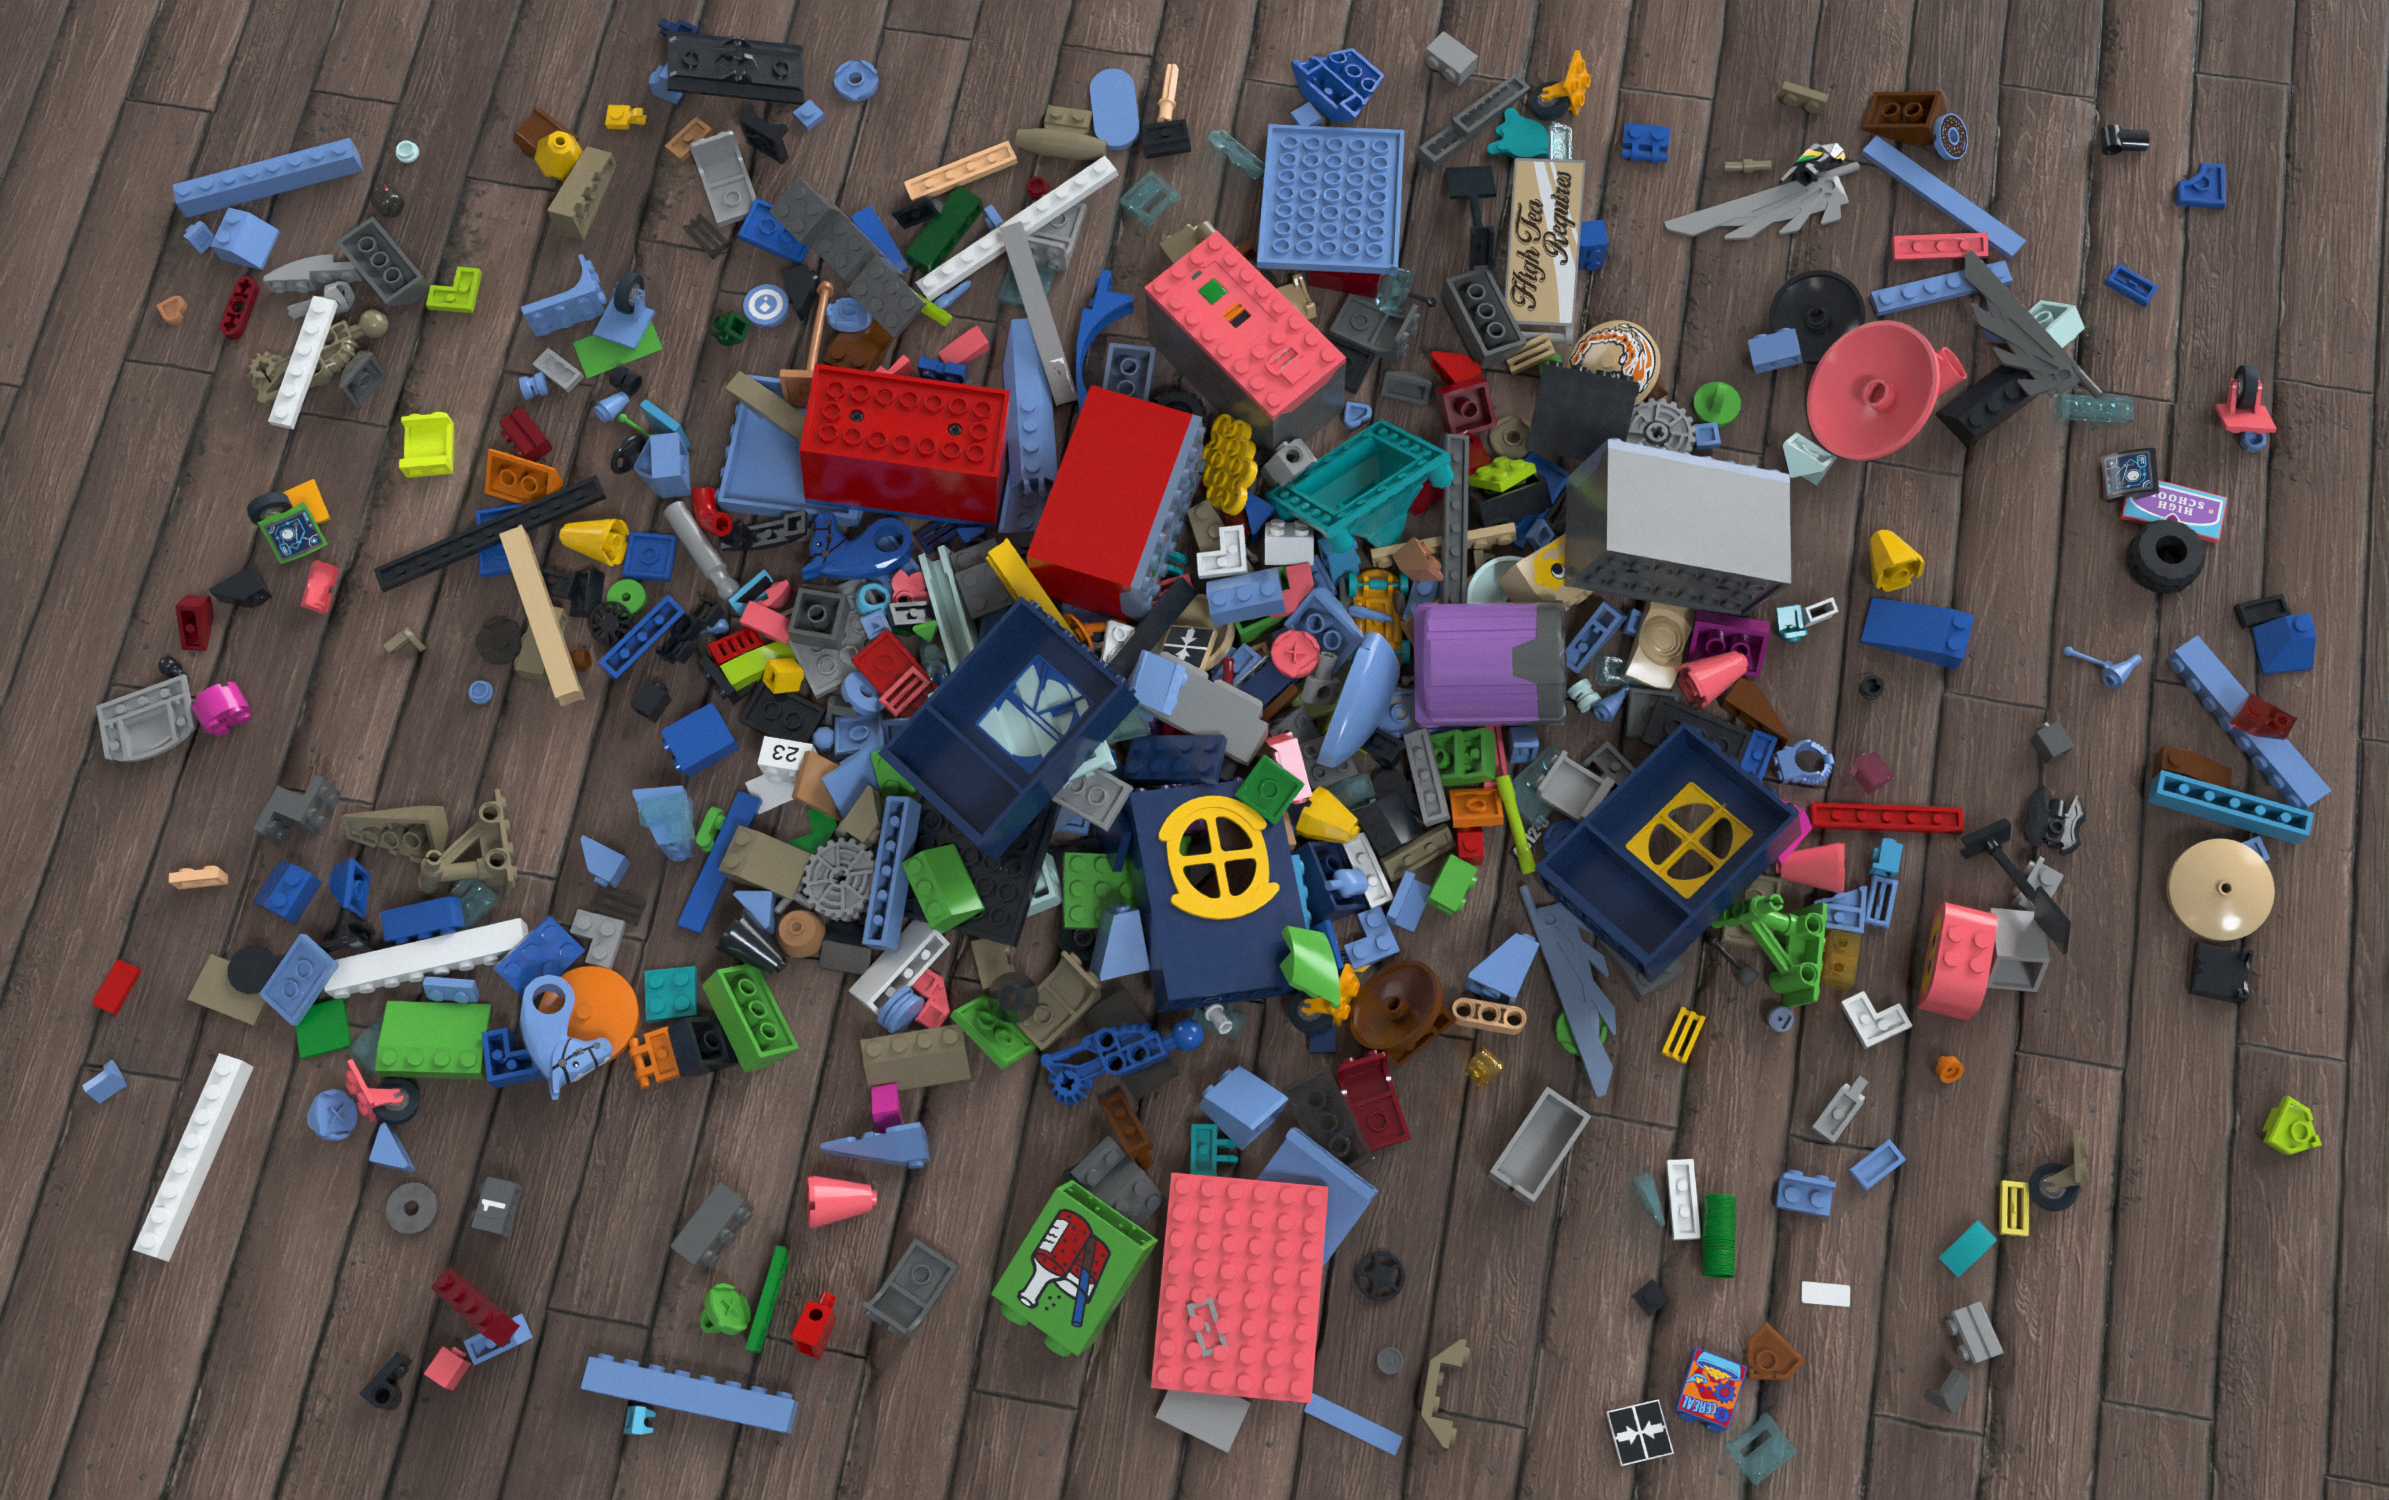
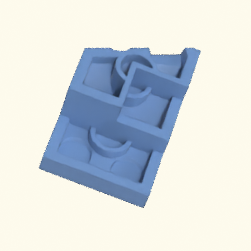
(852, 777)

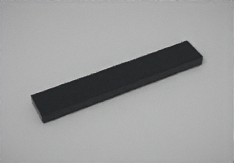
(1152, 627)

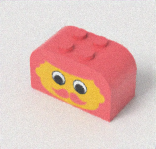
(1957, 961)

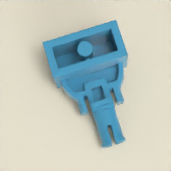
(1338, 564)

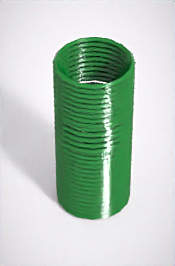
(1718, 1227)

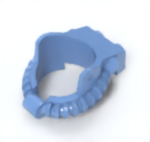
(1790, 771)

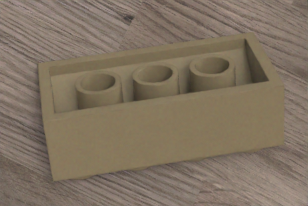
(917, 1058)

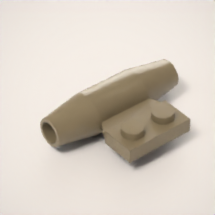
(1063, 136)

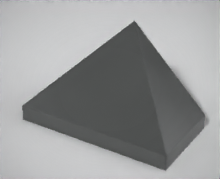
(1406, 386)

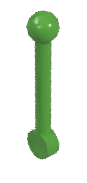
(623, 418)

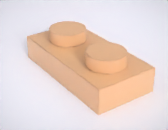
(192, 878)

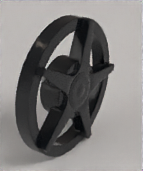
(1380, 1276)

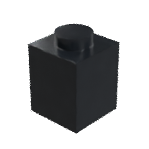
(651, 700)

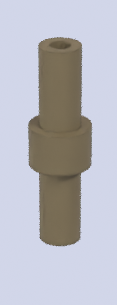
(1747, 166)

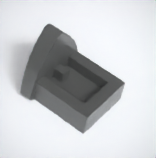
(838, 706)
(1951, 1393)

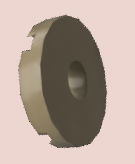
(1506, 427)

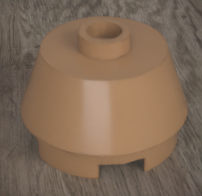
(800, 933)

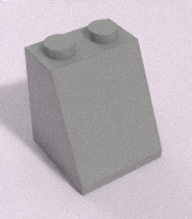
(2018, 952)

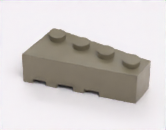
(582, 193)

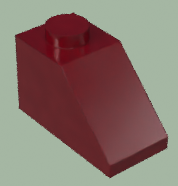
(194, 621)

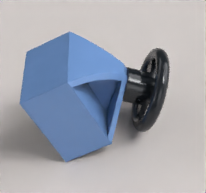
(659, 463)

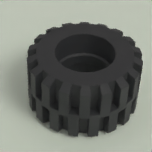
(1184, 402)

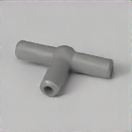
(799, 898)

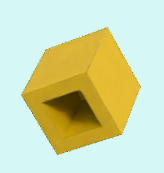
(783, 675)

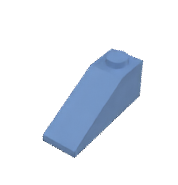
(1594, 635)

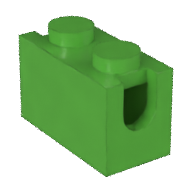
(1451, 885)

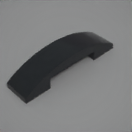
(767, 534)

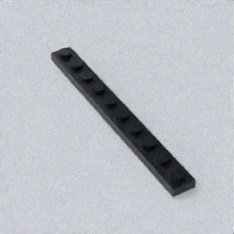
(487, 533)

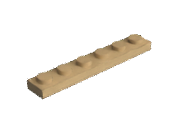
(1477, 539)

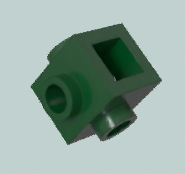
(730, 328)

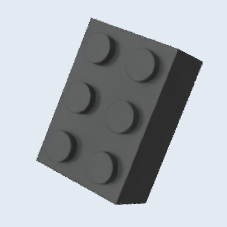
(712, 1227)

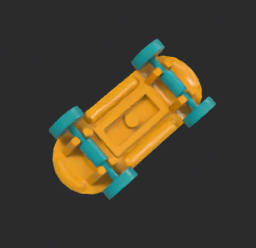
(1376, 591)

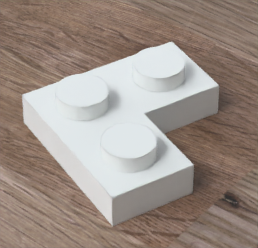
(1227, 561)
(1874, 1026)

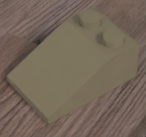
(764, 863)

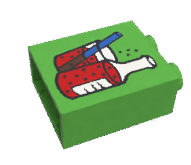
(1073, 1269)

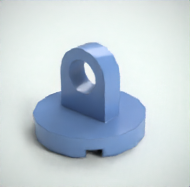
(332, 1115)

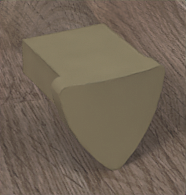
(402, 639)

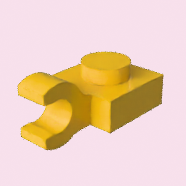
(623, 115)

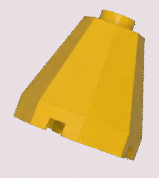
(557, 155)
(1893, 561)
(1327, 819)

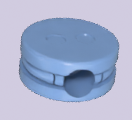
(900, 1010)

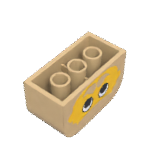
(1542, 577)

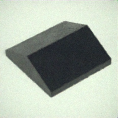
(844, 949)

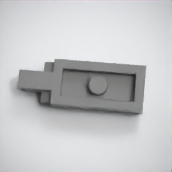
(1840, 1110)

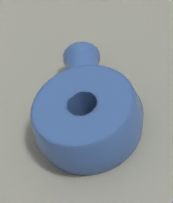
(719, 629)

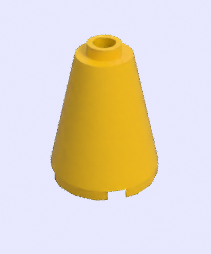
(597, 539)

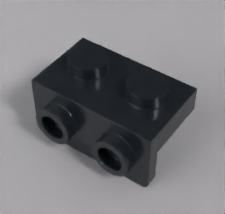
(714, 673)

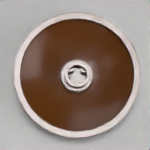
(1396, 1006)

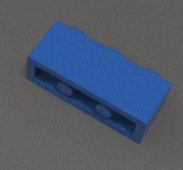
(422, 920)

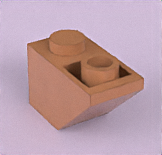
(1417, 562)

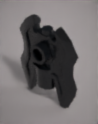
(2052, 823)

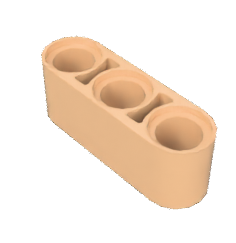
(1500, 1011)

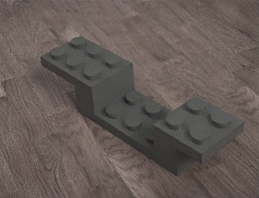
(860, 263)

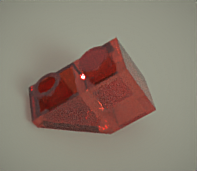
(2262, 719)

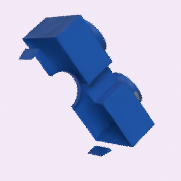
(947, 372)

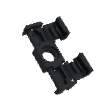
(681, 645)

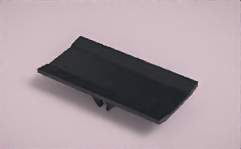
(735, 68)

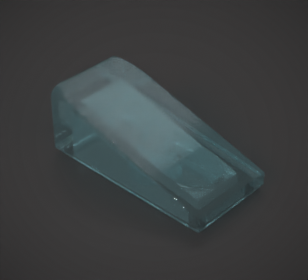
(1646, 1192)

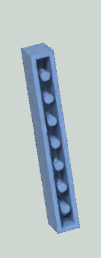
(267, 177)
(2222, 696)
(690, 1395)

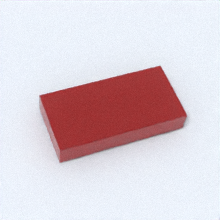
(116, 987)

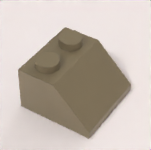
(866, 818)

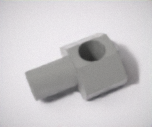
(1321, 685)

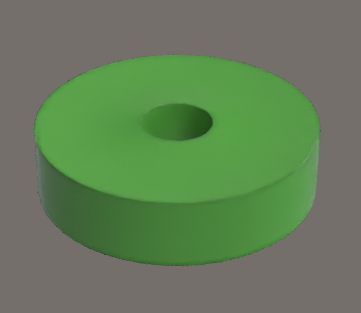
(628, 588)

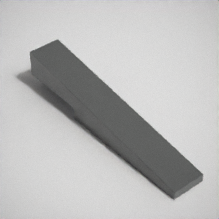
(1471, 122)

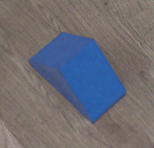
(1257, 513)

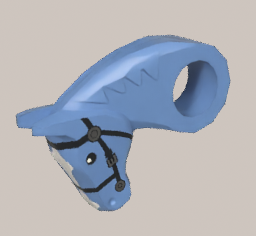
(546, 1039)

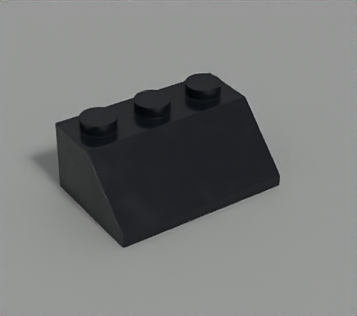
(1511, 505)

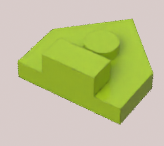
(2290, 1128)

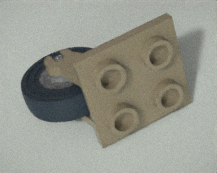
(2055, 1185)

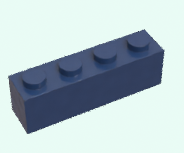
(1267, 683)

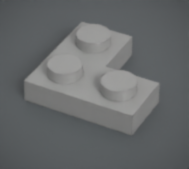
(605, 936)

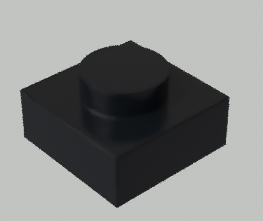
(1650, 1297)

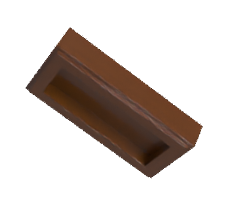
(1281, 702)

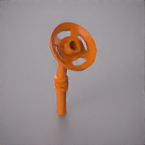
(1085, 631)

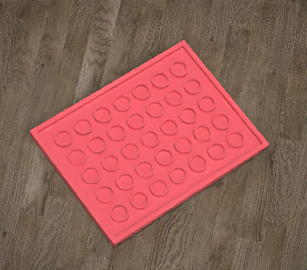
(1261, 1263)

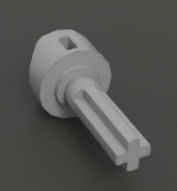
(332, 292)

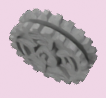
(1664, 422)
(825, 875)

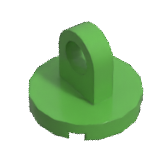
(1717, 403)
(725, 1310)

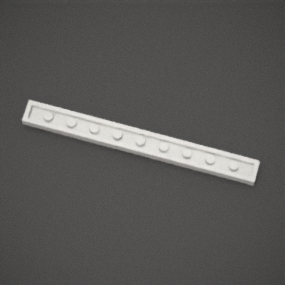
(1032, 219)

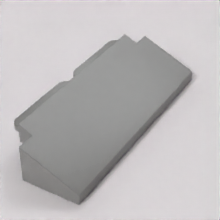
(1216, 710)

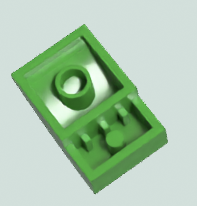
(1465, 756)

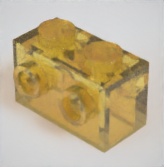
(1840, 959)

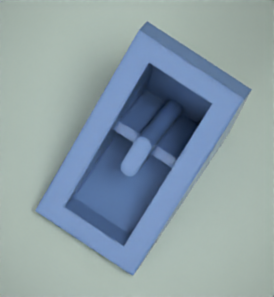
(761, 905)
(389, 1150)

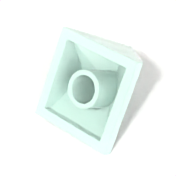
(1807, 458)

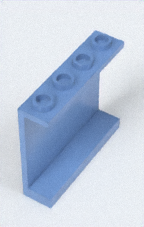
(1307, 1163)

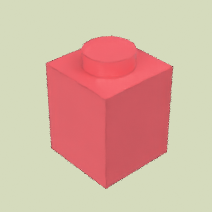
(448, 1367)

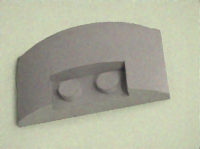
(147, 721)

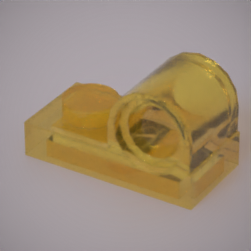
(1484, 1068)

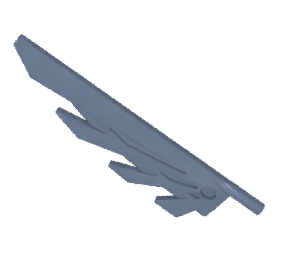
(1571, 973)

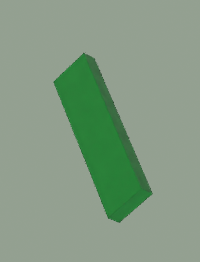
(768, 1299)

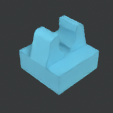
(635, 1420)

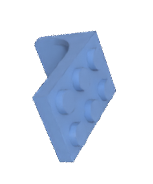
(568, 308)

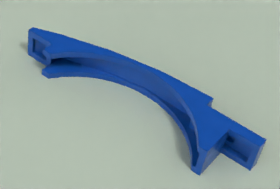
(1102, 311)

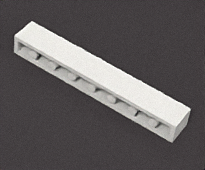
(425, 958)
(193, 1157)

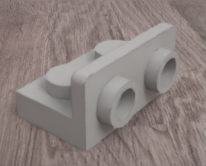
(2037, 875)

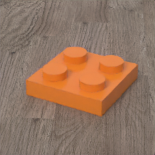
(1476, 807)

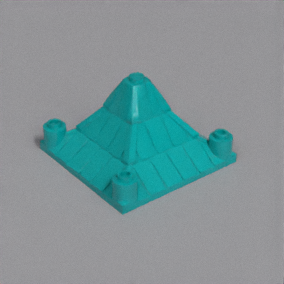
(1364, 487)

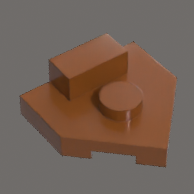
(1771, 1356)

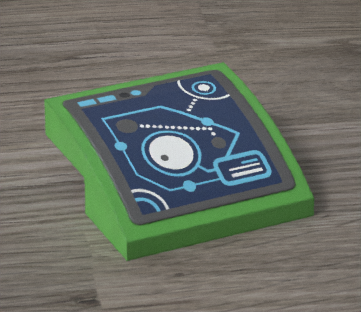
(292, 533)

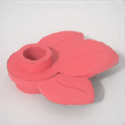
(910, 586)

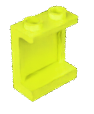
(427, 445)

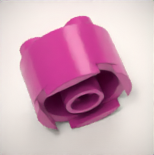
(221, 708)

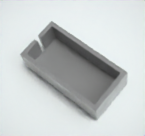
(1539, 1146)

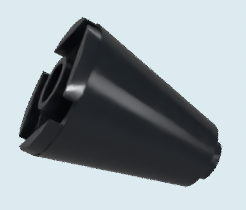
(752, 944)
(1026, 997)

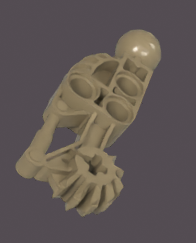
(331, 360)

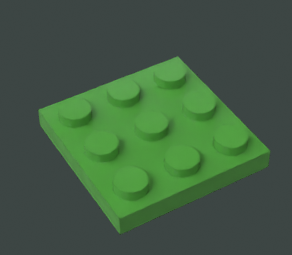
(1091, 888)

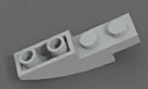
(307, 272)

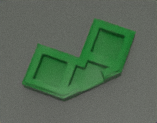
(823, 830)

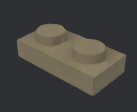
(1803, 97)

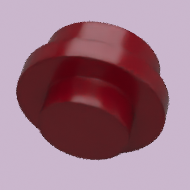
(1037, 187)

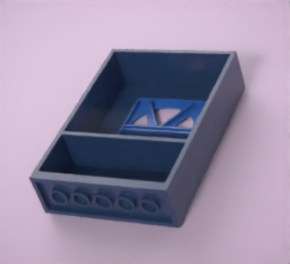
(966, 769)

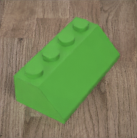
(749, 1016)

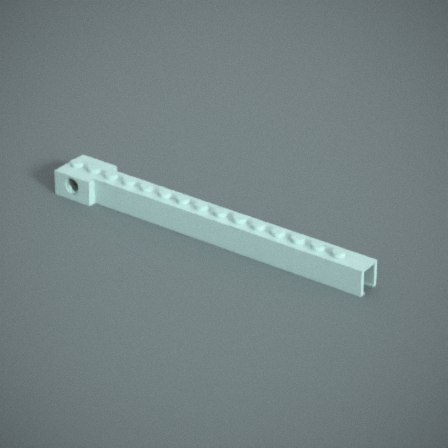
(959, 639)

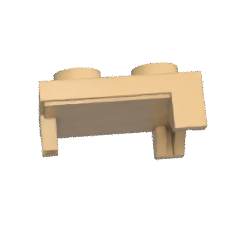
(1298, 297)

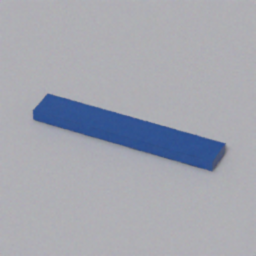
(711, 879)

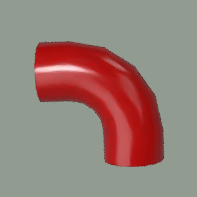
(706, 512)

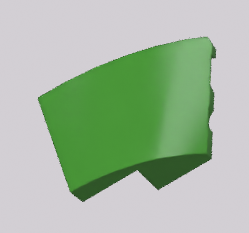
(1311, 964)

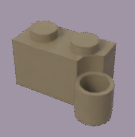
(1176, 246)

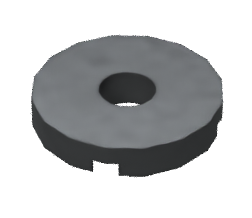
(397, 1208)

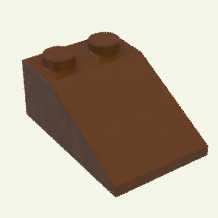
(1905, 116)
(860, 349)

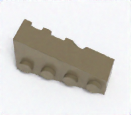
(1204, 527)

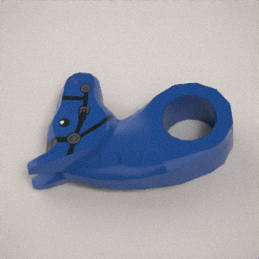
(857, 559)

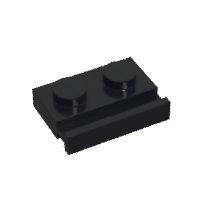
(1166, 138)

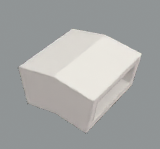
(1829, 607)

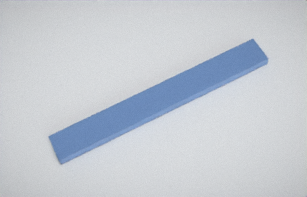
(1942, 196)

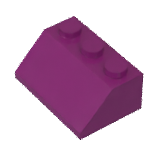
(1724, 633)

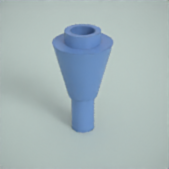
(2117, 674)
(1608, 707)

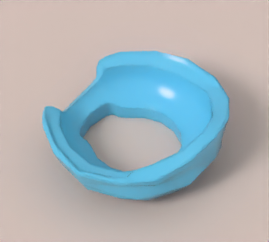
(863, 607)

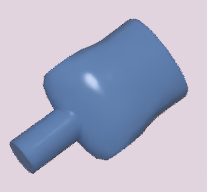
(1348, 882)

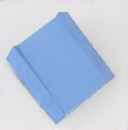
(1158, 682)

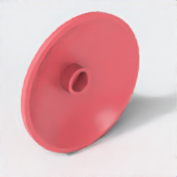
(1877, 389)

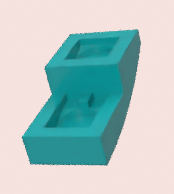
(1968, 1248)

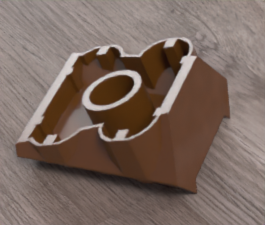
(535, 128)

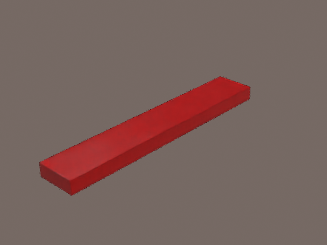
(1886, 818)

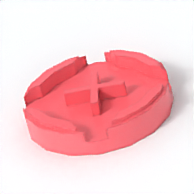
(1295, 654)

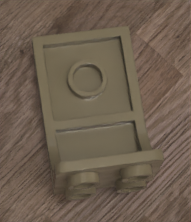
(1061, 1002)

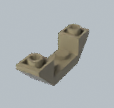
(1441, 1428)

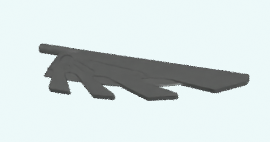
(2029, 341)

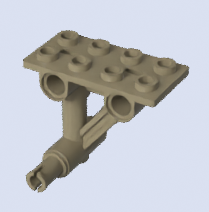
(496, 854)

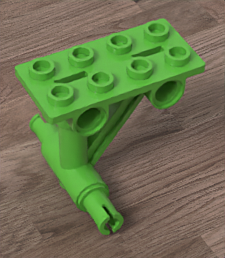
(1801, 933)

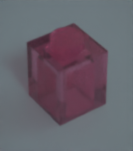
(1871, 771)

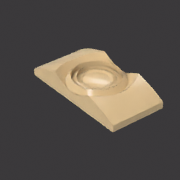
(1659, 645)

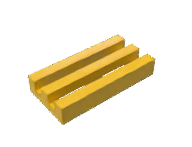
(1691, 1016)

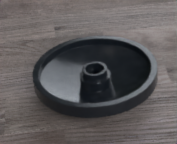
(1820, 309)

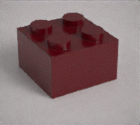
(1466, 407)

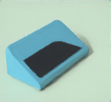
(752, 591)

